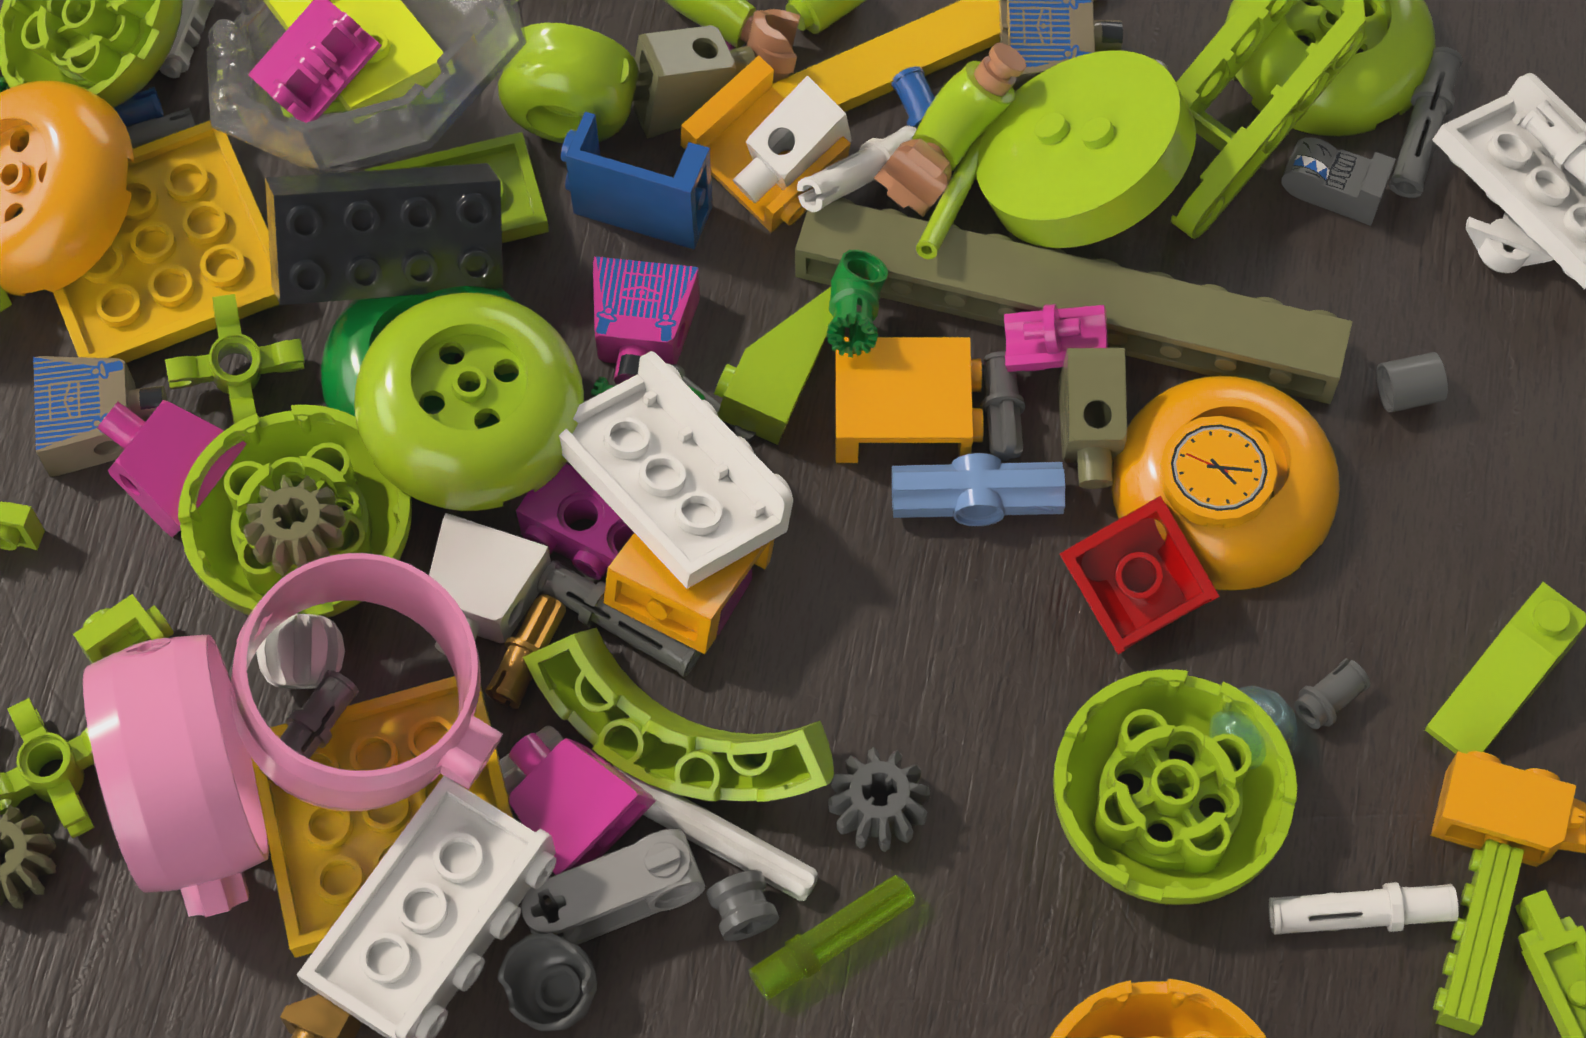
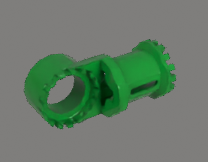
(850, 291)

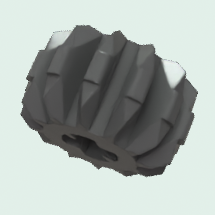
(900, 792)

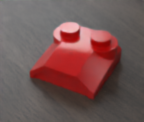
(1136, 577)

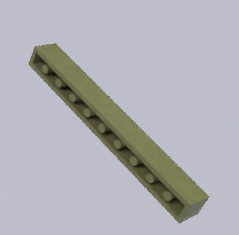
(1146, 312)

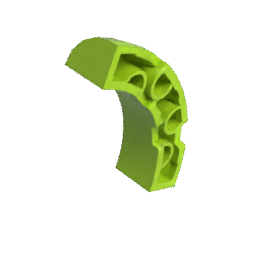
(665, 748)

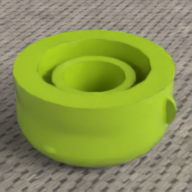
(565, 74)

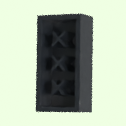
(384, 232)

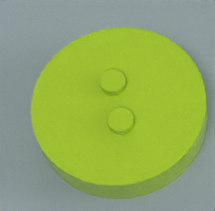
(1086, 149)

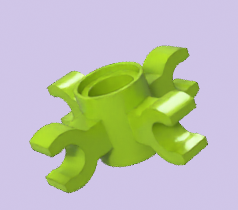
(193, 370)
(34, 753)

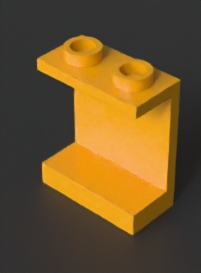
(724, 128)
(907, 394)
(652, 595)

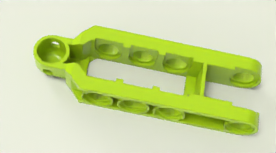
(1250, 147)

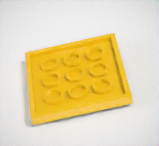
(182, 242)
(329, 854)

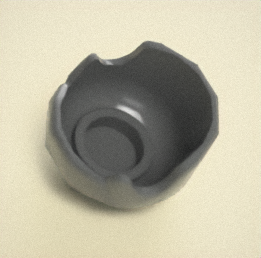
(548, 981)

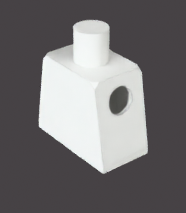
(805, 124)
(488, 575)

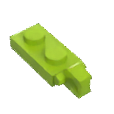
(1557, 961)

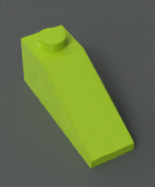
(774, 372)
(1508, 672)

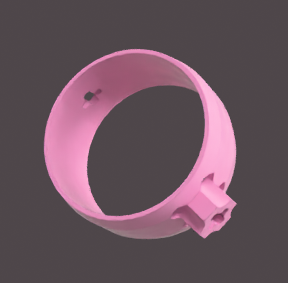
(390, 583)
(176, 770)

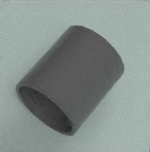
(1411, 382)

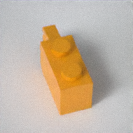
(1509, 806)

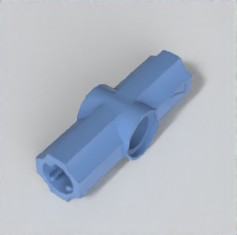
(978, 489)

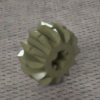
(294, 524)
(25, 856)

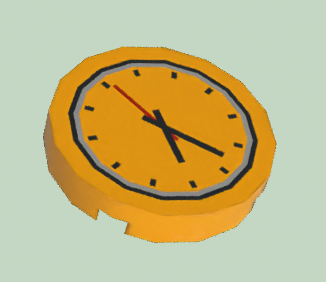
(1218, 471)

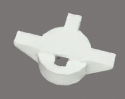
(1505, 245)

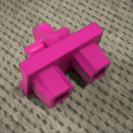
(1042, 337)

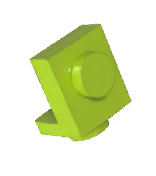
(120, 628)

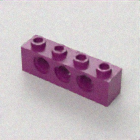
(568, 497)

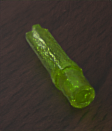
(808, 952)

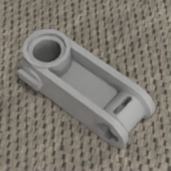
(617, 888)

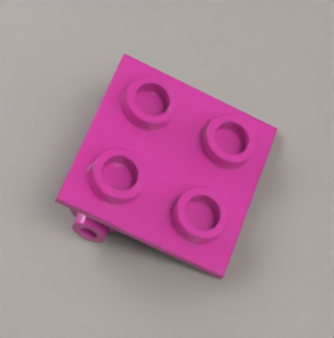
(314, 60)

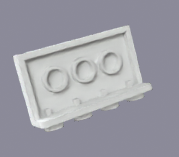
(1521, 171)
(676, 472)
(429, 914)

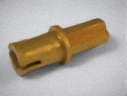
(536, 632)

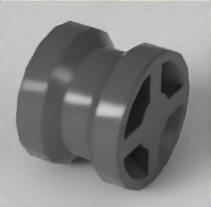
(742, 905)

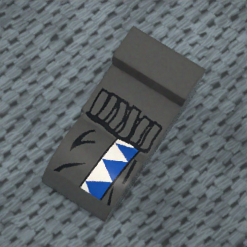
(1337, 179)

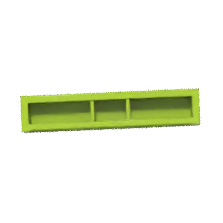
(1478, 936)

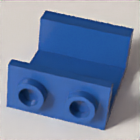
(635, 196)

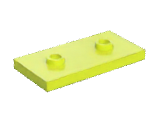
(404, 58)

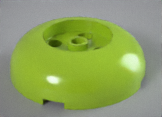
(88, 43)
(1372, 82)
(292, 444)
(444, 453)
(1133, 731)

